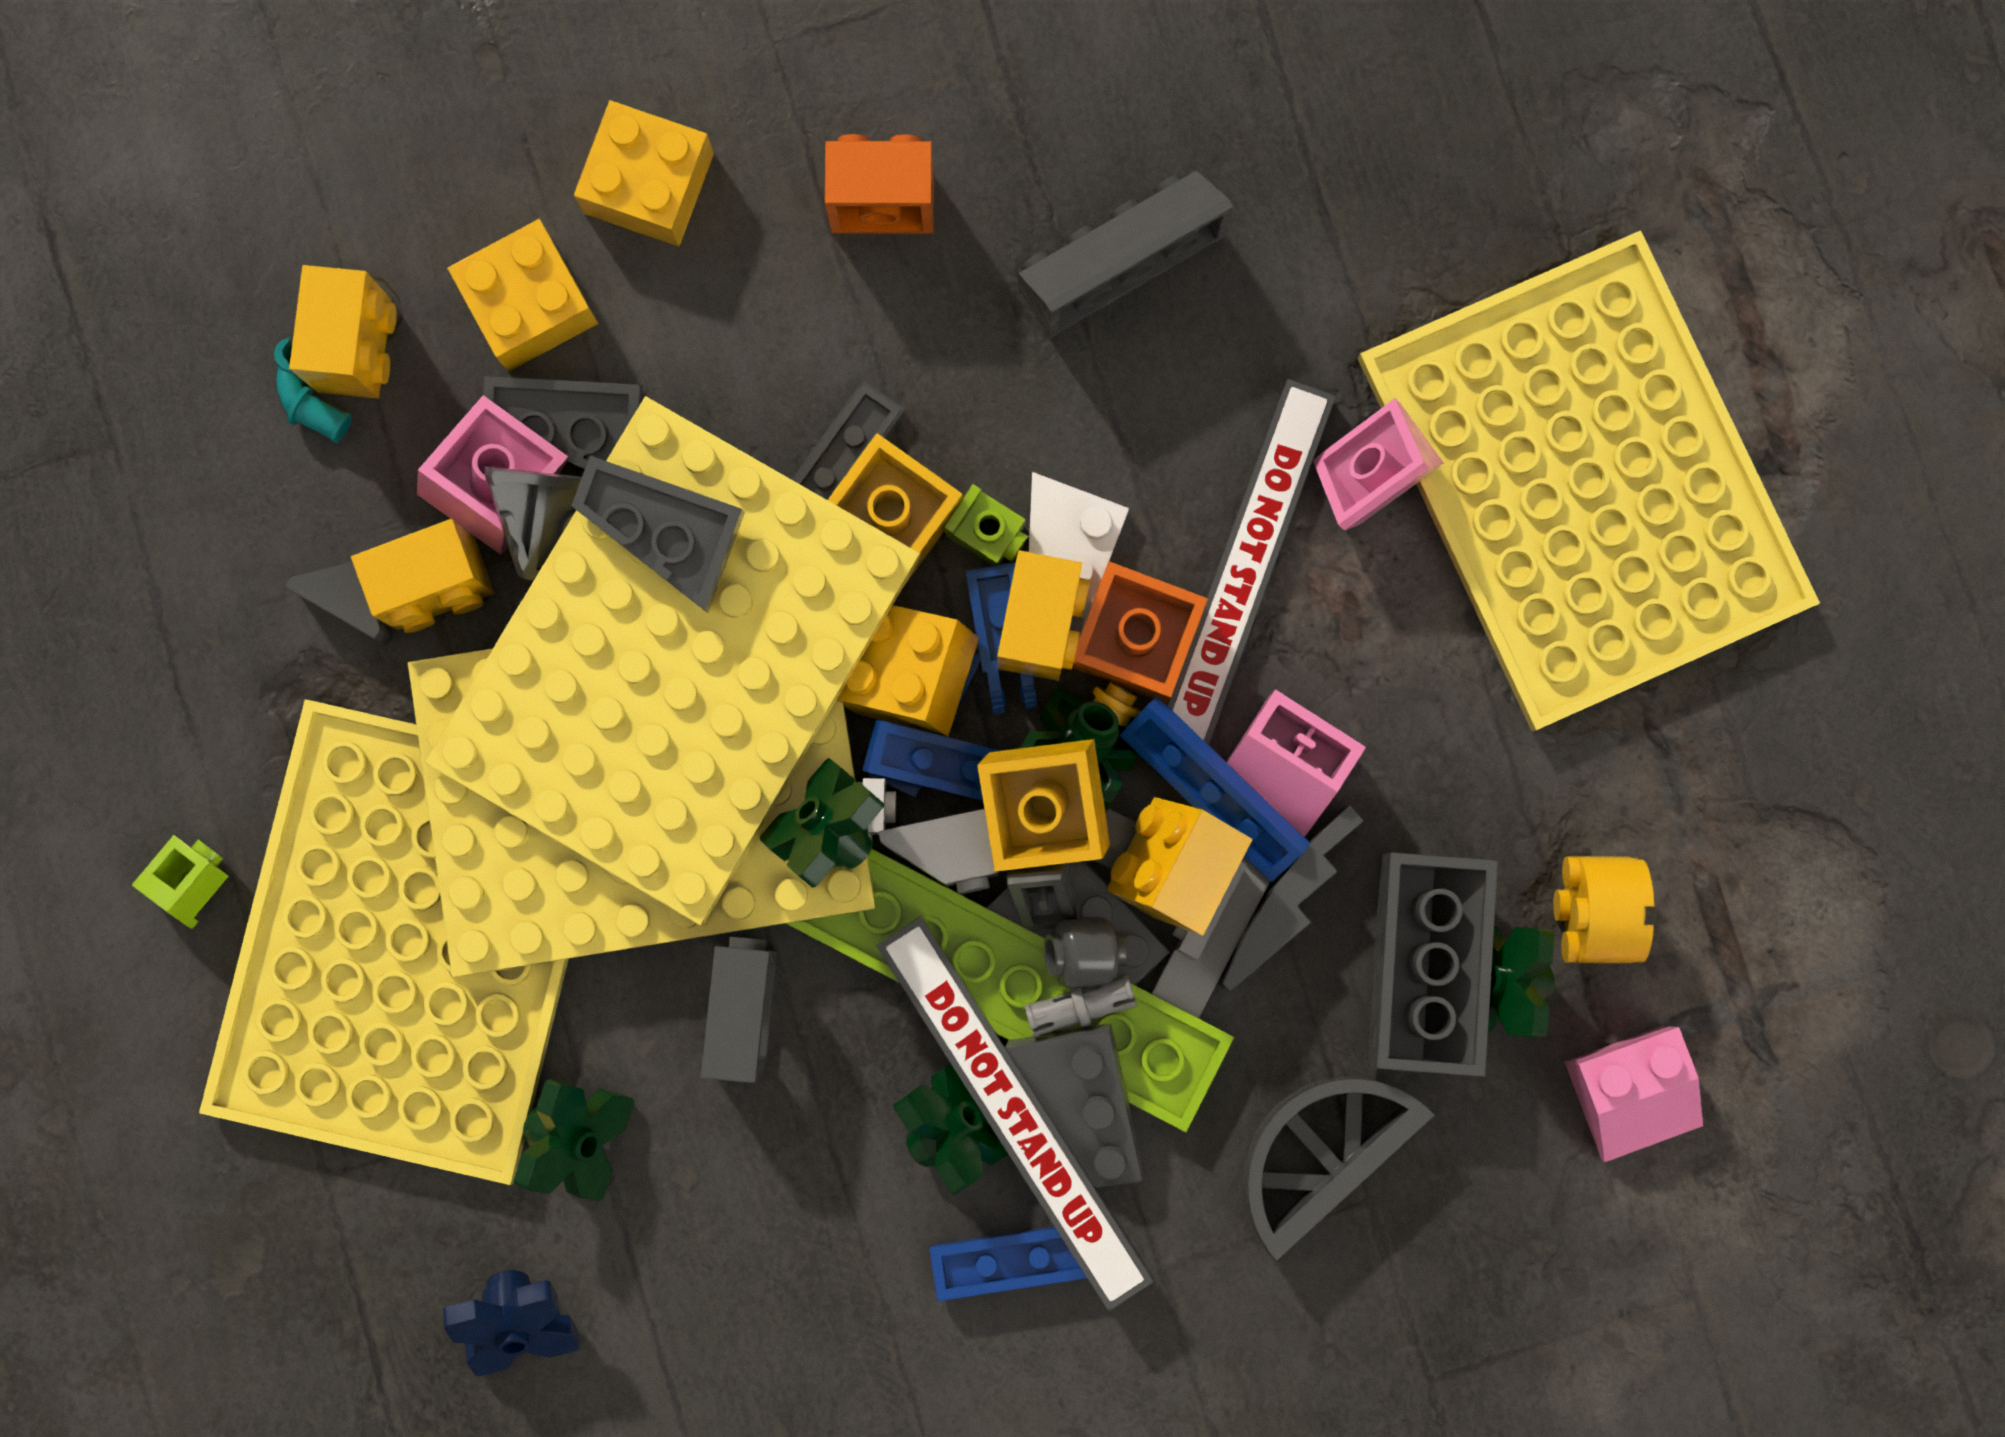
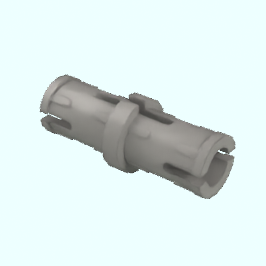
(1080, 1006)

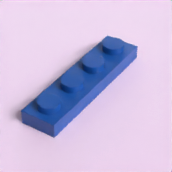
(1214, 786)

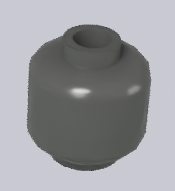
(1084, 952)

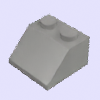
(947, 849)

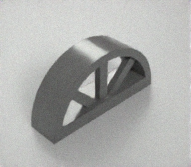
(1344, 1176)

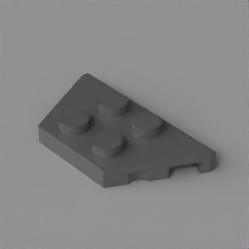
(532, 513)

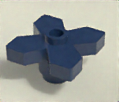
(510, 1322)

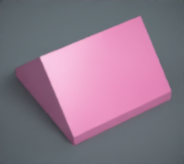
(1374, 464)

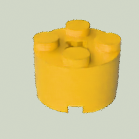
(1604, 909)

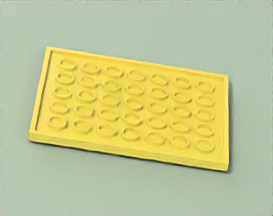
(1590, 481)
(662, 726)
(530, 900)
(346, 982)

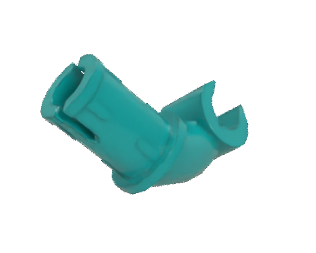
(302, 405)

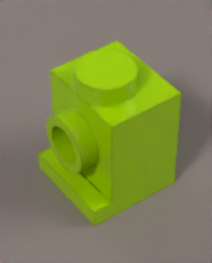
(965, 531)
(182, 879)

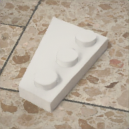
(1074, 528)

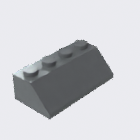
(1124, 252)
(1433, 964)

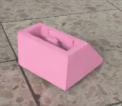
(1294, 760)

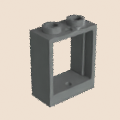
(739, 1011)

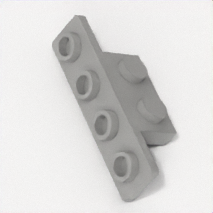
(1202, 959)

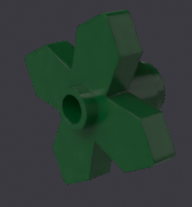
(1073, 720)
(826, 827)
(1522, 981)
(948, 1130)
(567, 1140)

